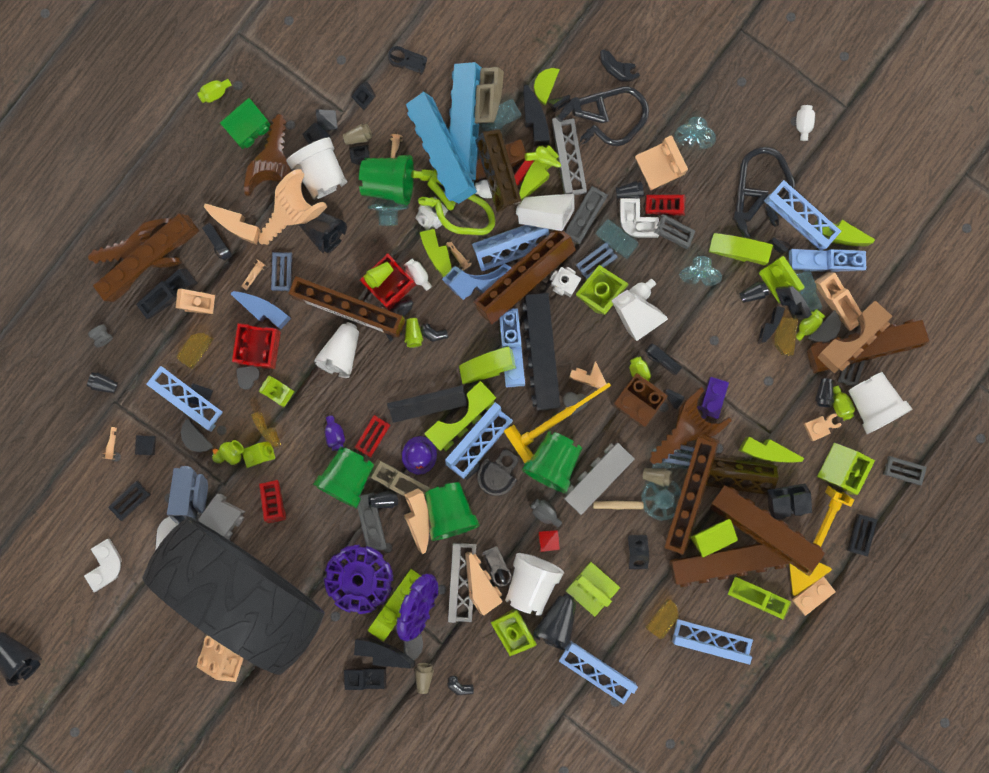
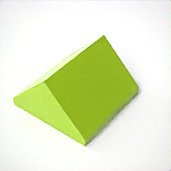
(601, 290)
(714, 537)
(513, 632)

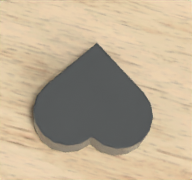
(247, 376)
(571, 399)

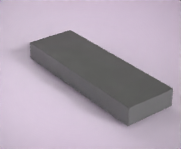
(586, 214)
(371, 524)

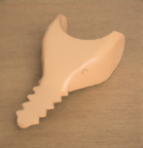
(289, 207)

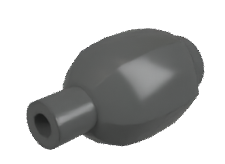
(545, 512)

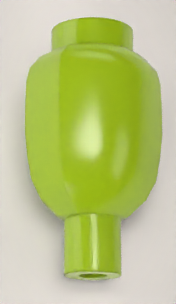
(213, 90)
(810, 325)
(641, 367)
(842, 404)

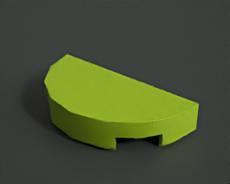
(545, 83)

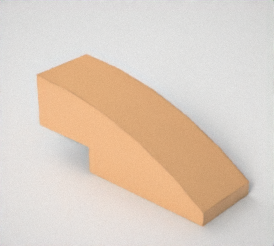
(234, 223)
(839, 299)
(418, 519)

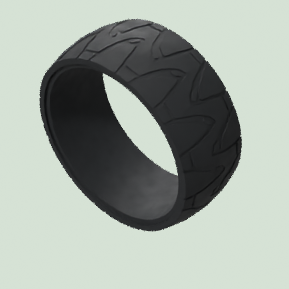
(232, 596)

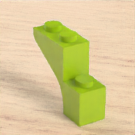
(388, 616)

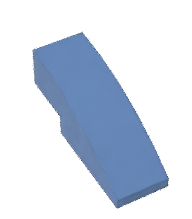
(262, 309)

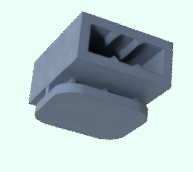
(187, 494)

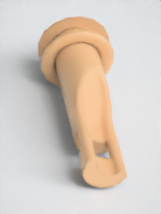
(395, 144)
(460, 258)
(253, 274)
(110, 446)

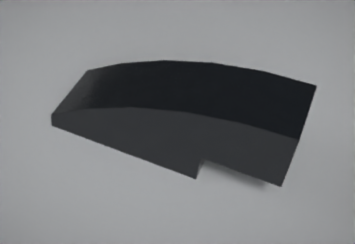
(535, 118)
(165, 293)
(382, 653)

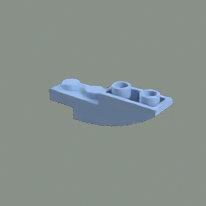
(828, 260)
(511, 337)

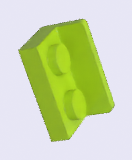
(780, 275)

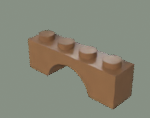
(838, 353)

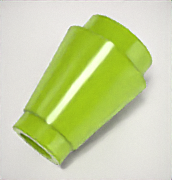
(377, 275)
(413, 334)

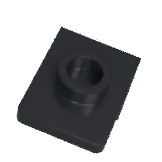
(638, 551)

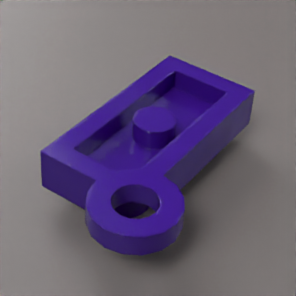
(713, 398)

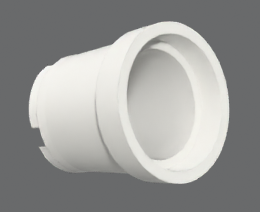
(319, 167)
(878, 402)
(532, 583)

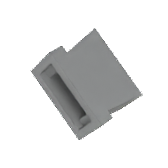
(222, 516)

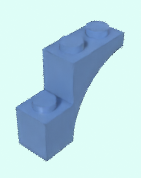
(463, 283)

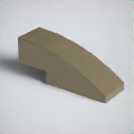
(488, 94)
(395, 479)

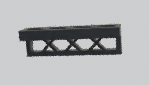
(427, 404)

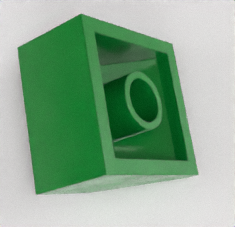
(245, 124)

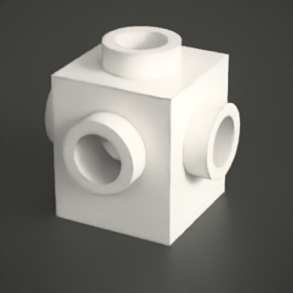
(428, 217)
(564, 288)

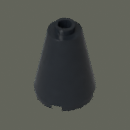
(325, 231)
(557, 623)
(16, 660)

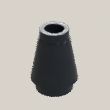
(630, 191)
(754, 292)
(101, 383)
(825, 393)
(385, 499)

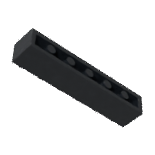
(542, 351)

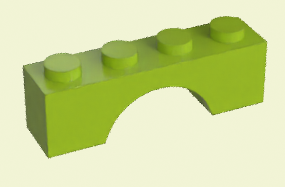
(442, 434)

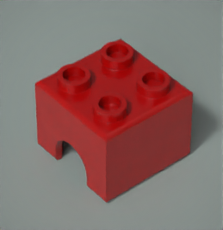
(393, 287)
(256, 346)

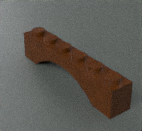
(169, 237)

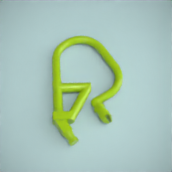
(431, 177)

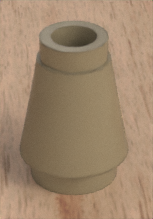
(358, 134)
(659, 476)
(423, 677)

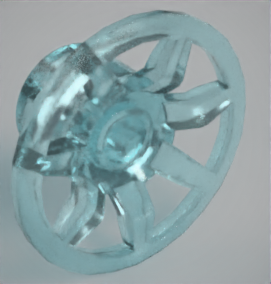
(695, 131)
(388, 215)
(701, 269)
(662, 499)

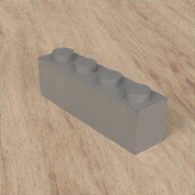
(598, 479)

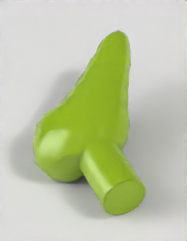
(543, 156)

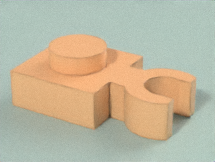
(820, 427)

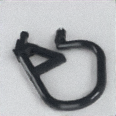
(575, 103)
(741, 218)

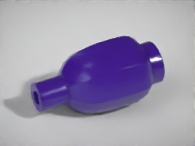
(333, 434)

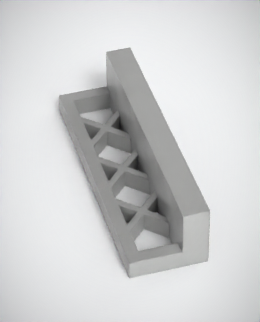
(561, 152)
(454, 585)

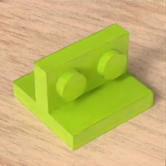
(593, 589)

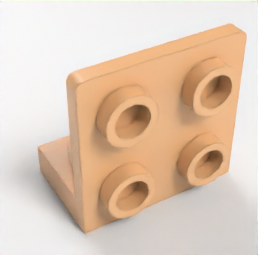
(661, 163)
(219, 661)

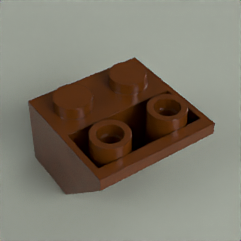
(639, 400)

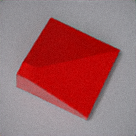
(549, 540)

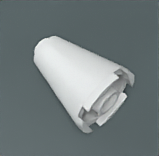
(339, 351)

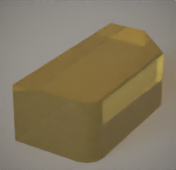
(786, 336)
(194, 349)
(663, 619)

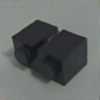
(789, 500)

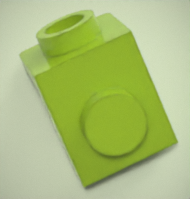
(276, 391)
(258, 454)

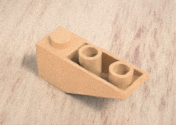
(481, 591)

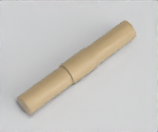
(618, 505)

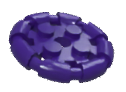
(366, 571)
(416, 607)

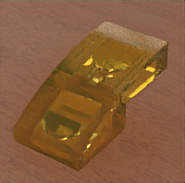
(269, 434)

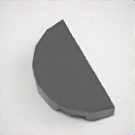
(828, 329)
(194, 438)
(414, 647)

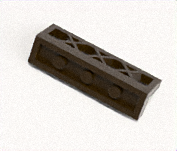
(498, 169)
(741, 471)

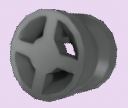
(100, 336)

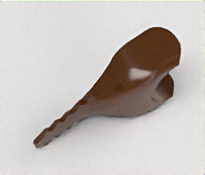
(271, 162)
(126, 247)
(688, 428)

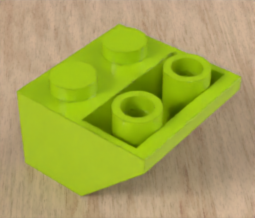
(845, 469)

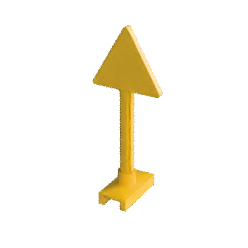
(521, 442)
(800, 580)

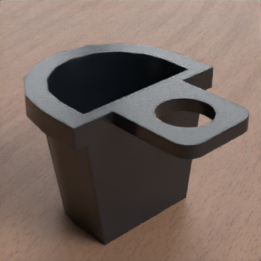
(495, 477)

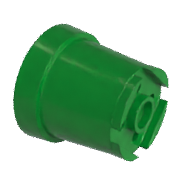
(388, 178)
(553, 462)
(345, 477)
(449, 512)

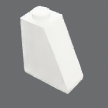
(546, 211)
(637, 314)

